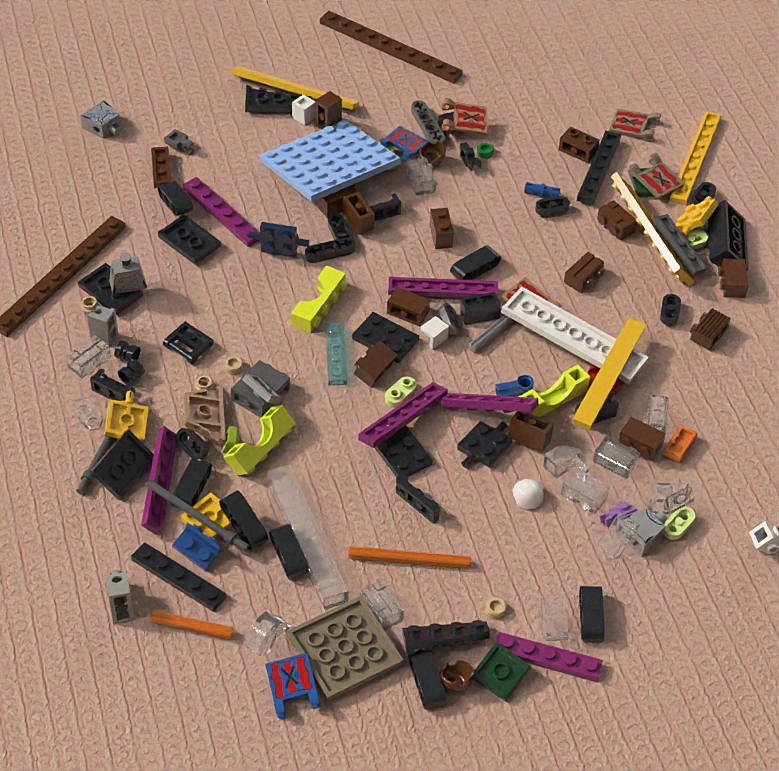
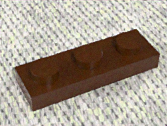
(160, 166)

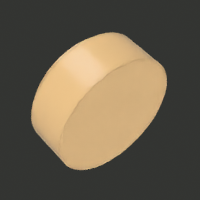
(233, 365)
(495, 608)

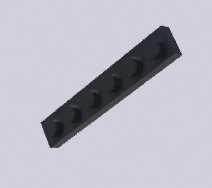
(599, 168)

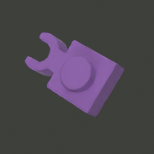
(608, 517)

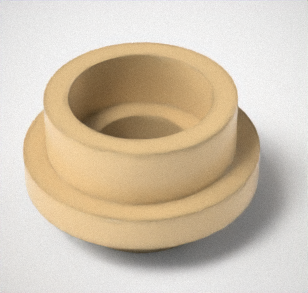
(89, 304)
(204, 382)

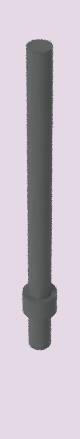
(87, 477)
(228, 536)

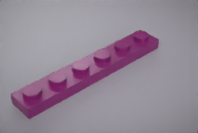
(220, 210)
(442, 287)
(402, 415)
(161, 474)

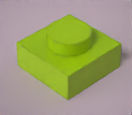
(231, 439)

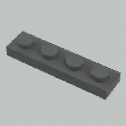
(679, 244)

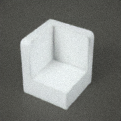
(303, 109)
(436, 330)

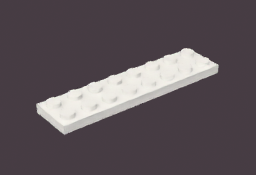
(568, 331)

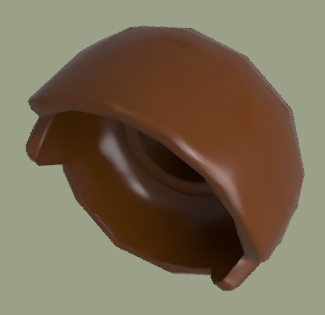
(433, 152)
(457, 676)

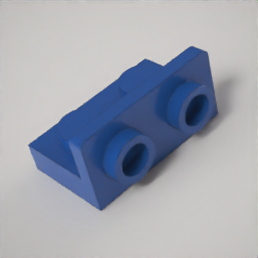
(197, 546)

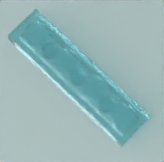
(336, 354)

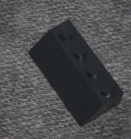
(727, 235)

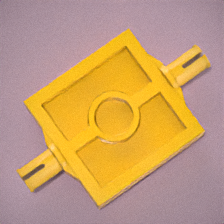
(696, 215)
(125, 416)
(209, 507)

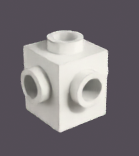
(766, 537)

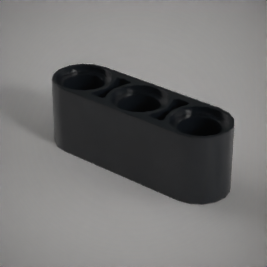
(175, 198)
(476, 264)
(193, 481)
(243, 519)
(289, 551)
(591, 613)
(427, 679)

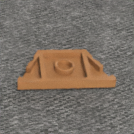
(206, 413)

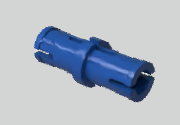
(541, 190)

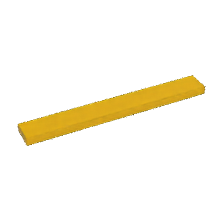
(288, 85)
(696, 157)
(608, 374)

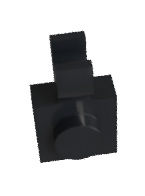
(467, 155)

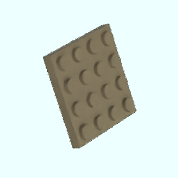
(345, 648)

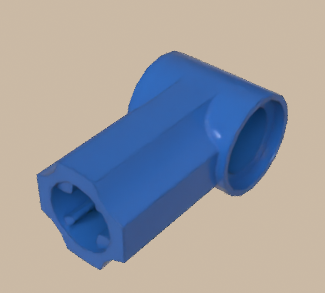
(515, 388)

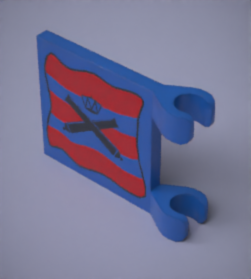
(405, 141)
(290, 680)

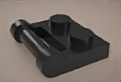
(190, 337)

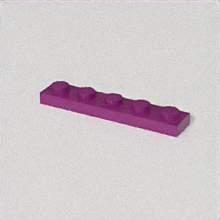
(490, 402)
(552, 657)

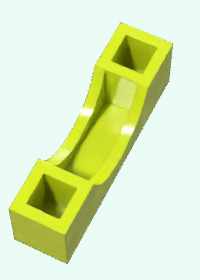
(309, 313)
(569, 386)
(275, 425)

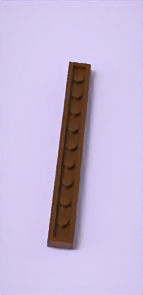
(391, 47)
(60, 275)

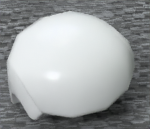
(528, 494)

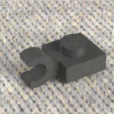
(178, 139)

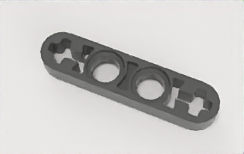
(426, 124)

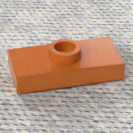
(680, 443)

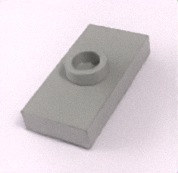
(261, 389)

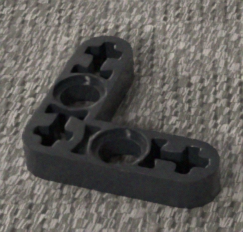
(339, 241)

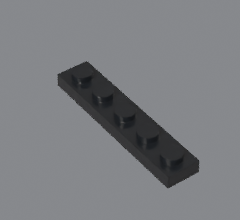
(178, 576)

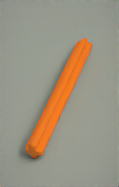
(409, 557)

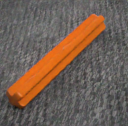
(192, 625)

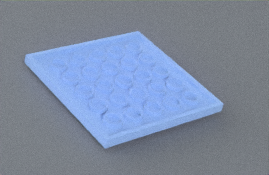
(329, 160)

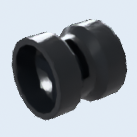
(126, 351)
(131, 371)

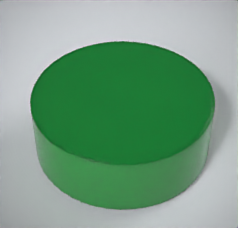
(485, 150)

